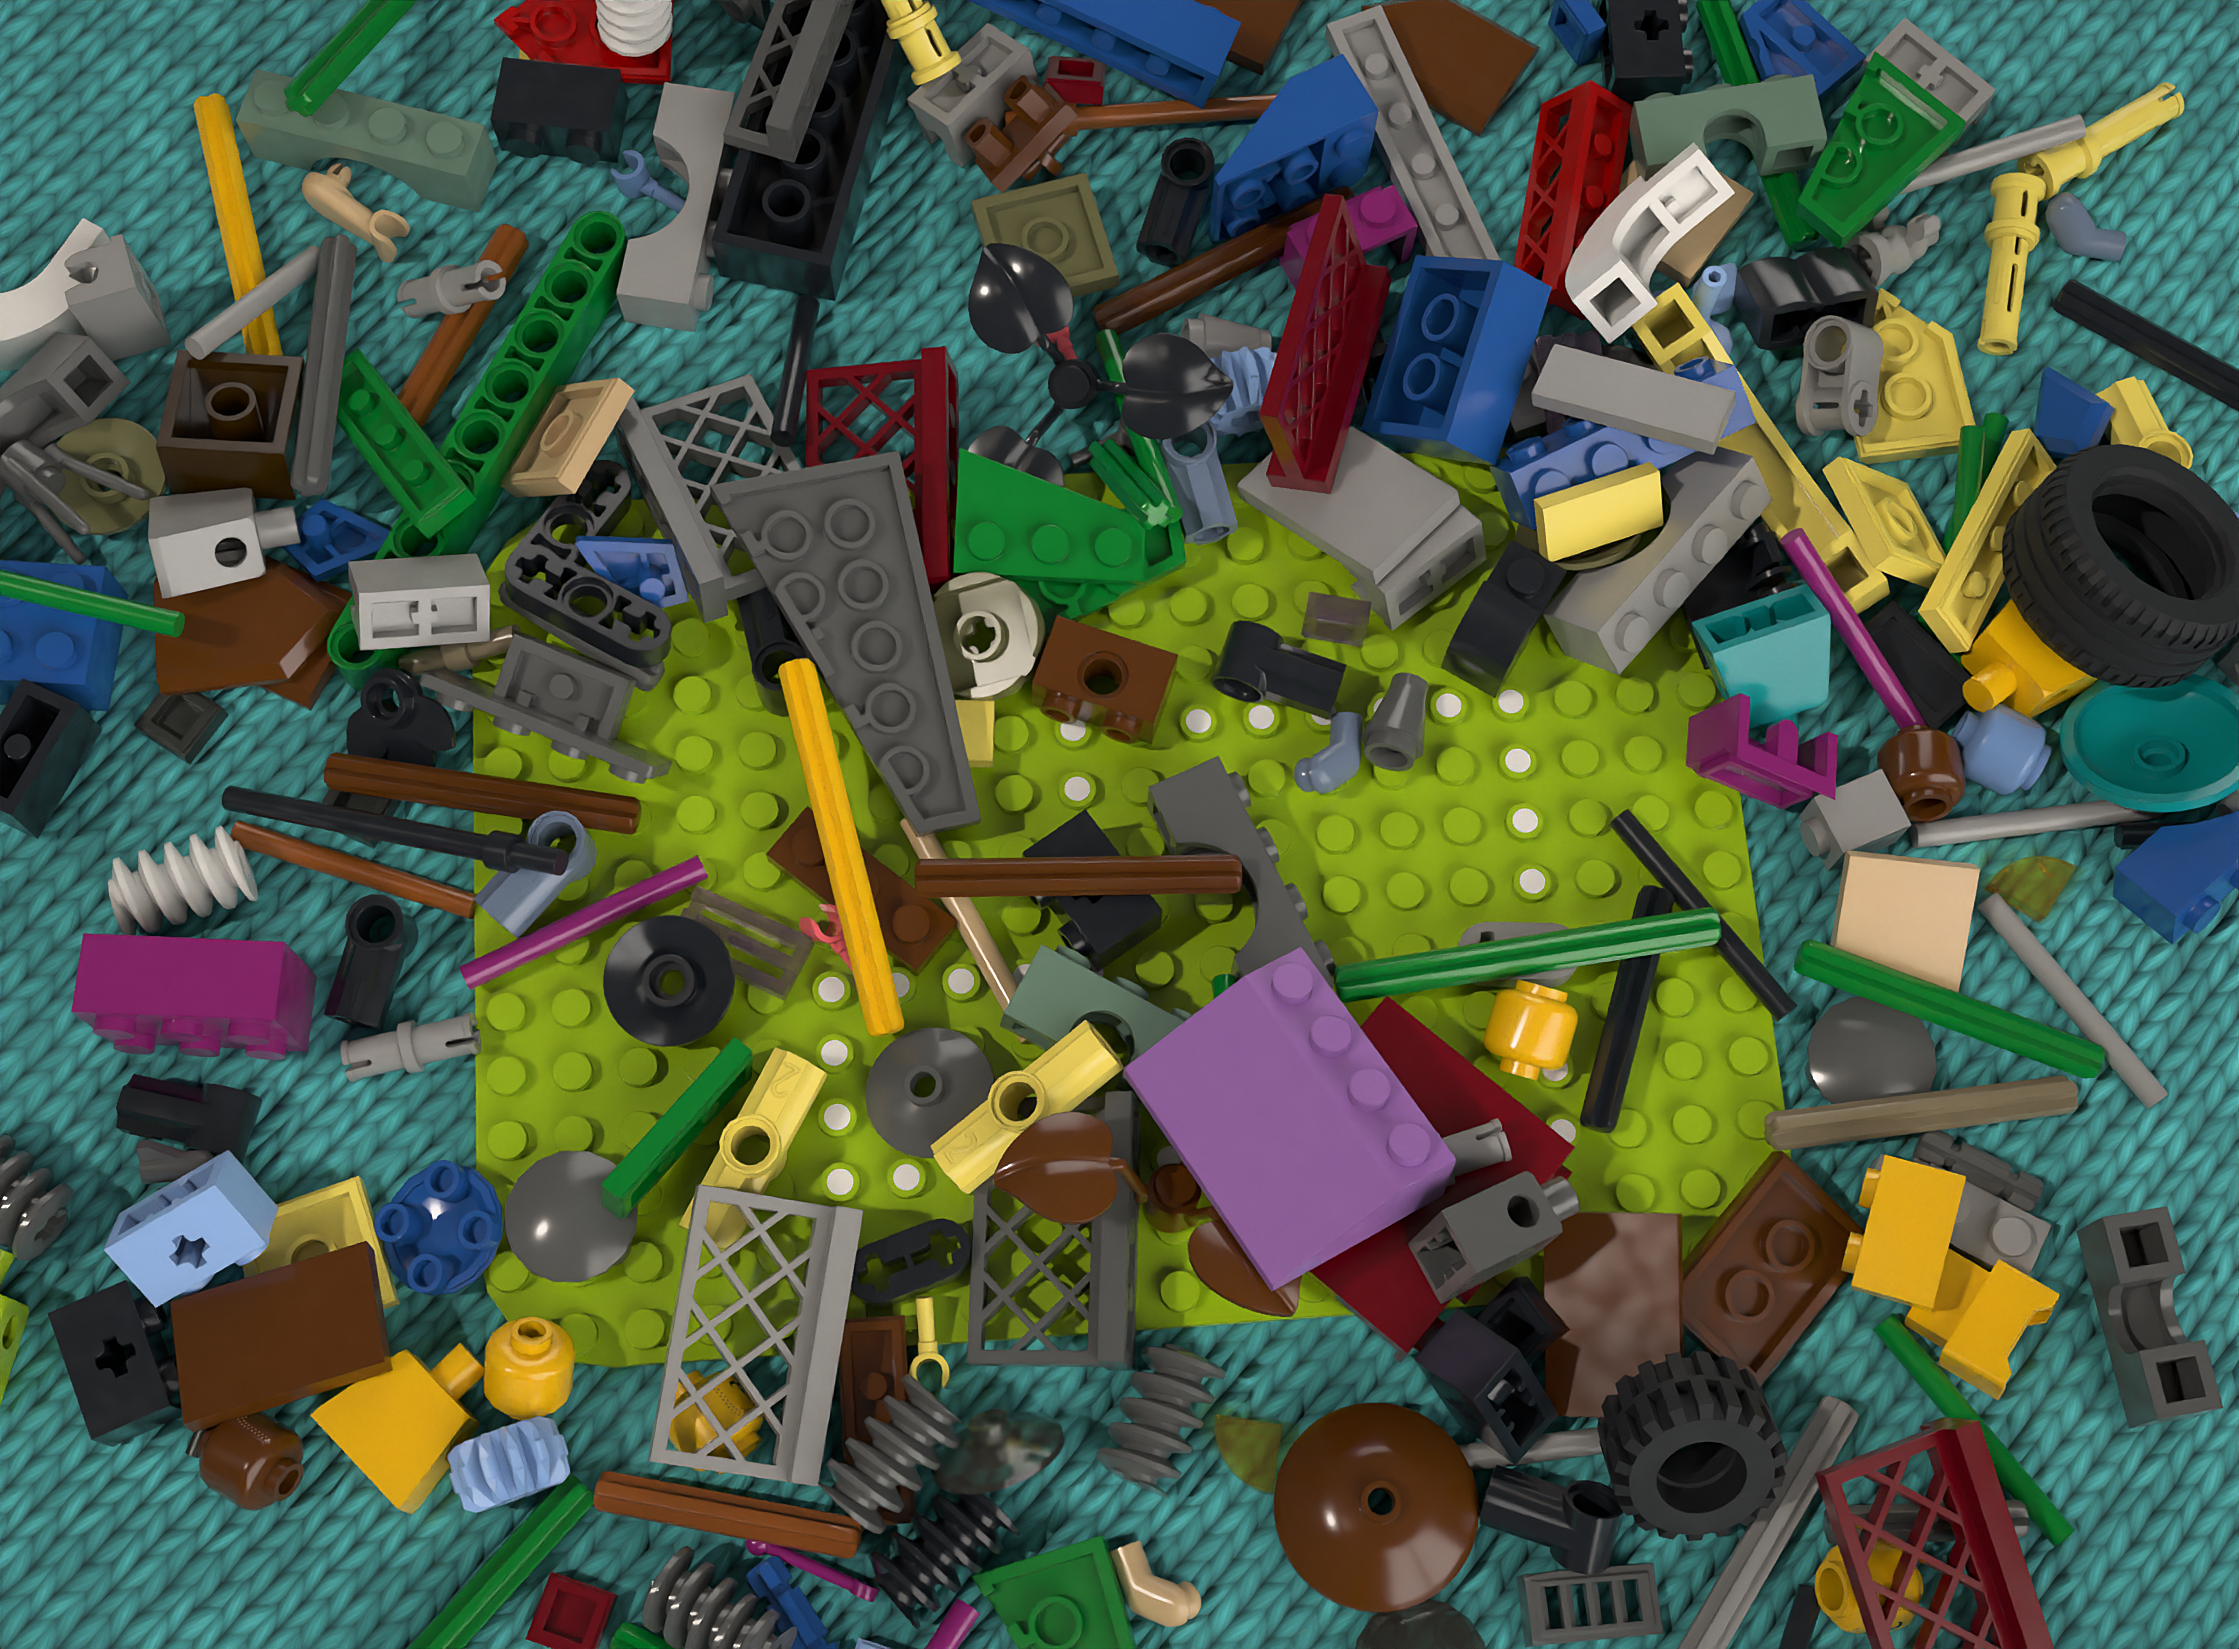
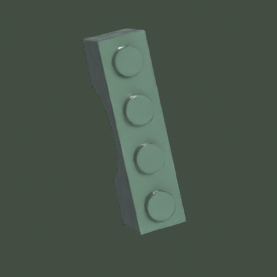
(430, 152)

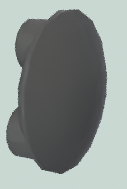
(1869, 1053)
(560, 1222)

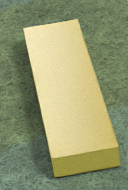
(1974, 563)

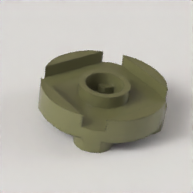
(1017, 642)

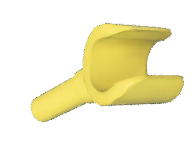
(927, 1340)

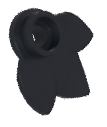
(403, 732)

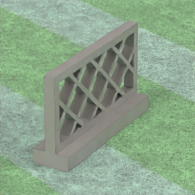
(814, 1347)

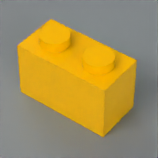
(1905, 1232)

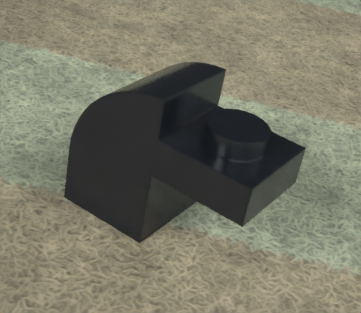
(1502, 618)

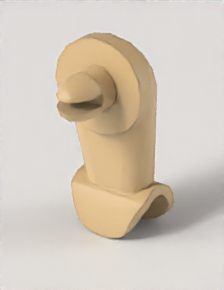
(333, 201)

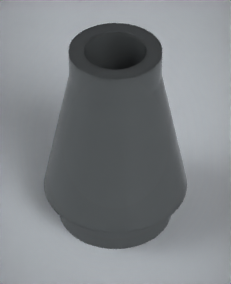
(1397, 727)

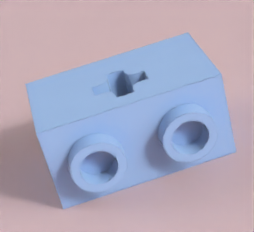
(192, 1230)

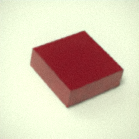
(1077, 79)
(571, 1614)

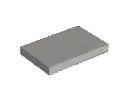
(1372, 515)

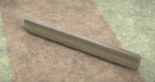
(1920, 1112)

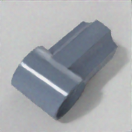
(1200, 487)
(522, 896)

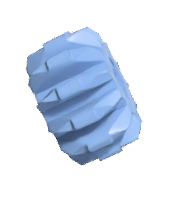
(1250, 375)
(508, 1464)

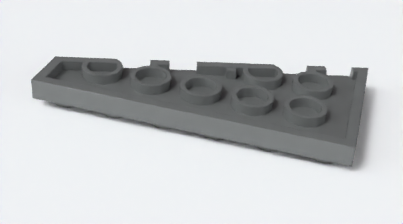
(856, 592)

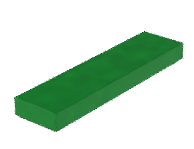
(398, 448)

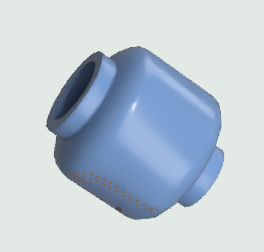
(2001, 749)

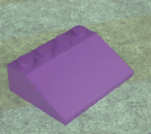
(1290, 1120)

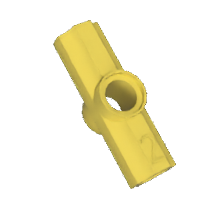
(1061, 1082)
(772, 1110)

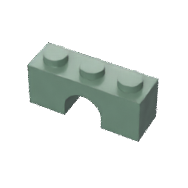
(1772, 118)
(1063, 993)

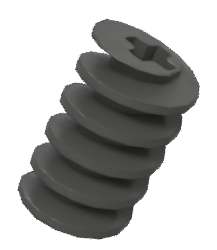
(28, 1214)
(1158, 1416)
(892, 1455)
(704, 1617)

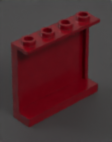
(1380, 1274)

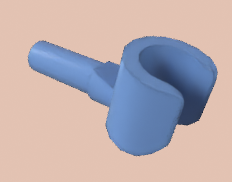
(641, 183)

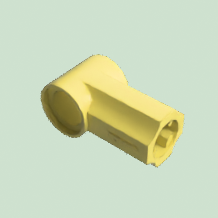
(2140, 423)

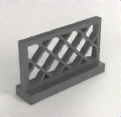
(671, 496)
(1112, 1262)

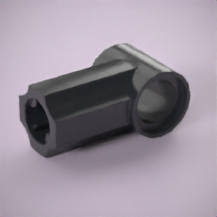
(1177, 203)
(769, 645)
(1262, 667)
(368, 969)
(196, 1118)
(1573, 1520)

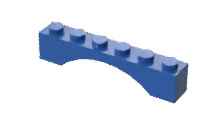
(2181, 875)

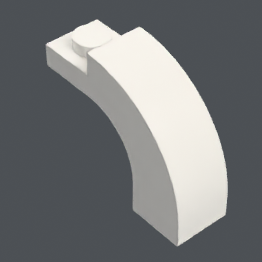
(1626, 242)
(40, 307)

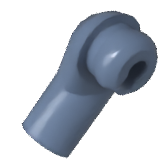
(2077, 233)
(1337, 761)

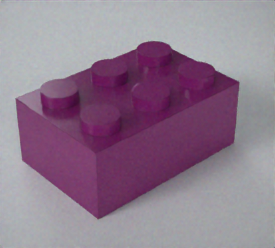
(195, 994)

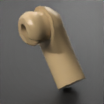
(1150, 1595)

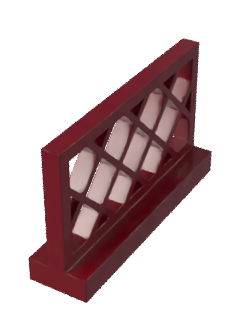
(1322, 354)
(934, 436)
(1983, 1543)

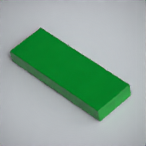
(677, 1129)

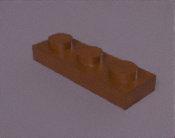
(909, 924)

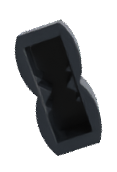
(1786, 296)

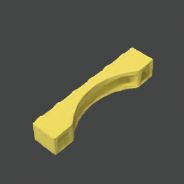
(1678, 333)

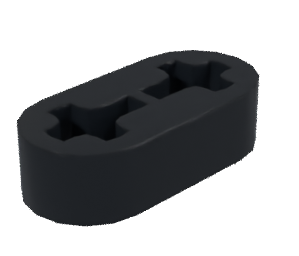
(916, 1278)

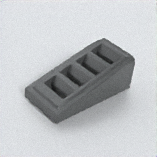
(1535, 1610)

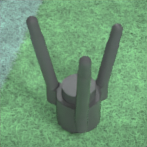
(39, 480)

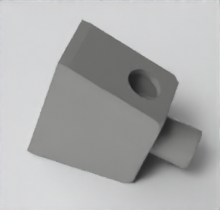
(214, 538)

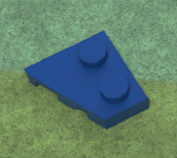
(1798, 42)

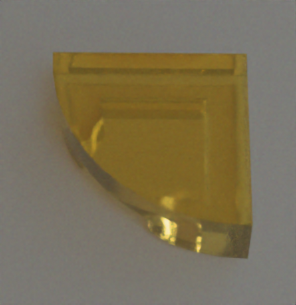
(2032, 884)
(1249, 1450)

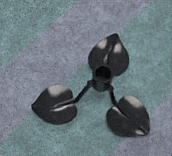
(1167, 377)

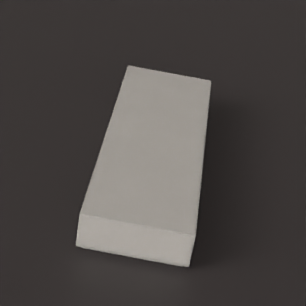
(1634, 398)

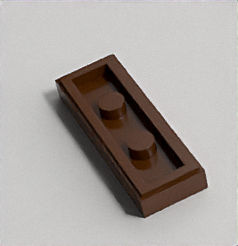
(870, 1369)

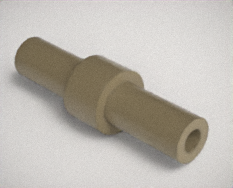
(458, 656)

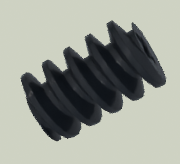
(939, 1550)

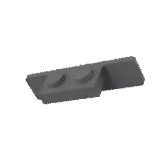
(559, 698)

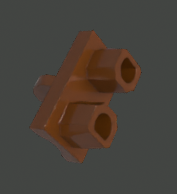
(1027, 140)

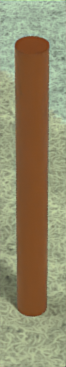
(354, 869)

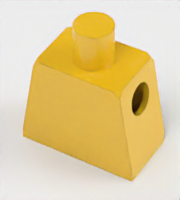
(2017, 668)
(405, 1423)

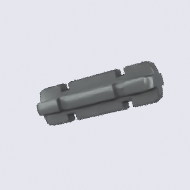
(1980, 1168)

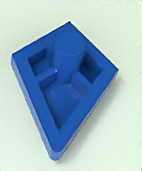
(2068, 415)
(332, 538)
(638, 565)

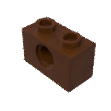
(1081, 653)

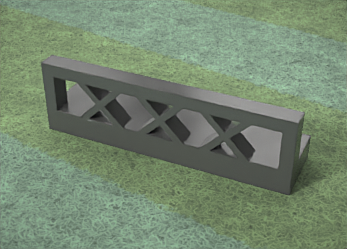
(802, 82)

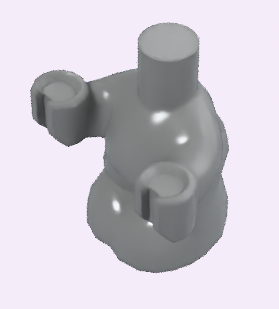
(1893, 248)

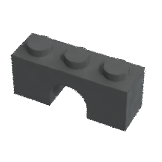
(2132, 1278)

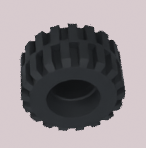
(1698, 1486)

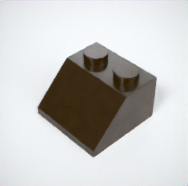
(231, 423)

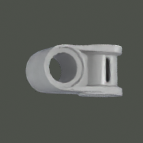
(1837, 380)

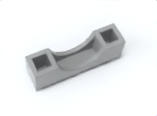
(667, 272)
(1618, 608)

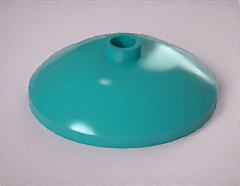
(2154, 745)

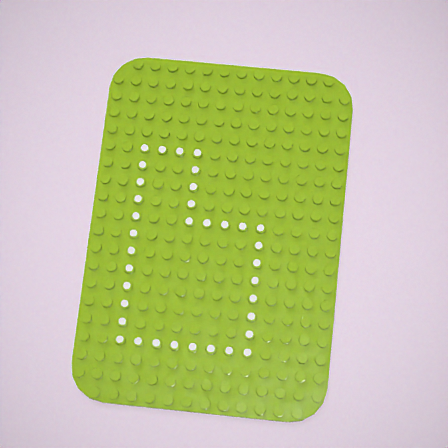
(1484, 827)

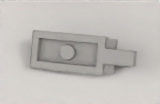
(1992, 1228)

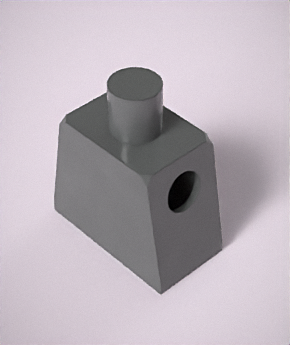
(1491, 1232)

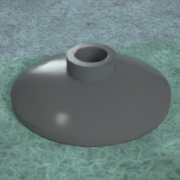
(914, 1122)

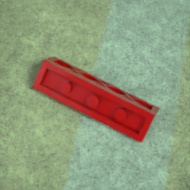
(1588, 182)

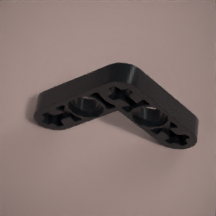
(568, 577)

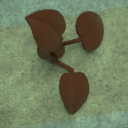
(1067, 1176)

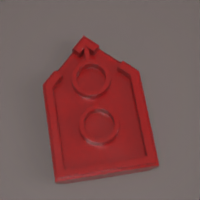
(570, 35)

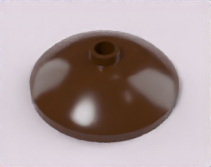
(1346, 1548)

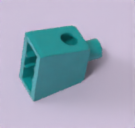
(1772, 653)

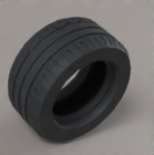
(2092, 604)

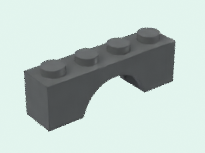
(57, 392)
(1207, 815)

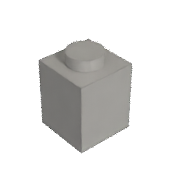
(1860, 819)

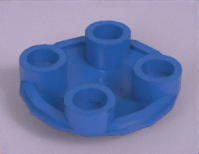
(441, 1228)

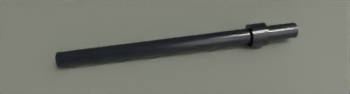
(497, 850)

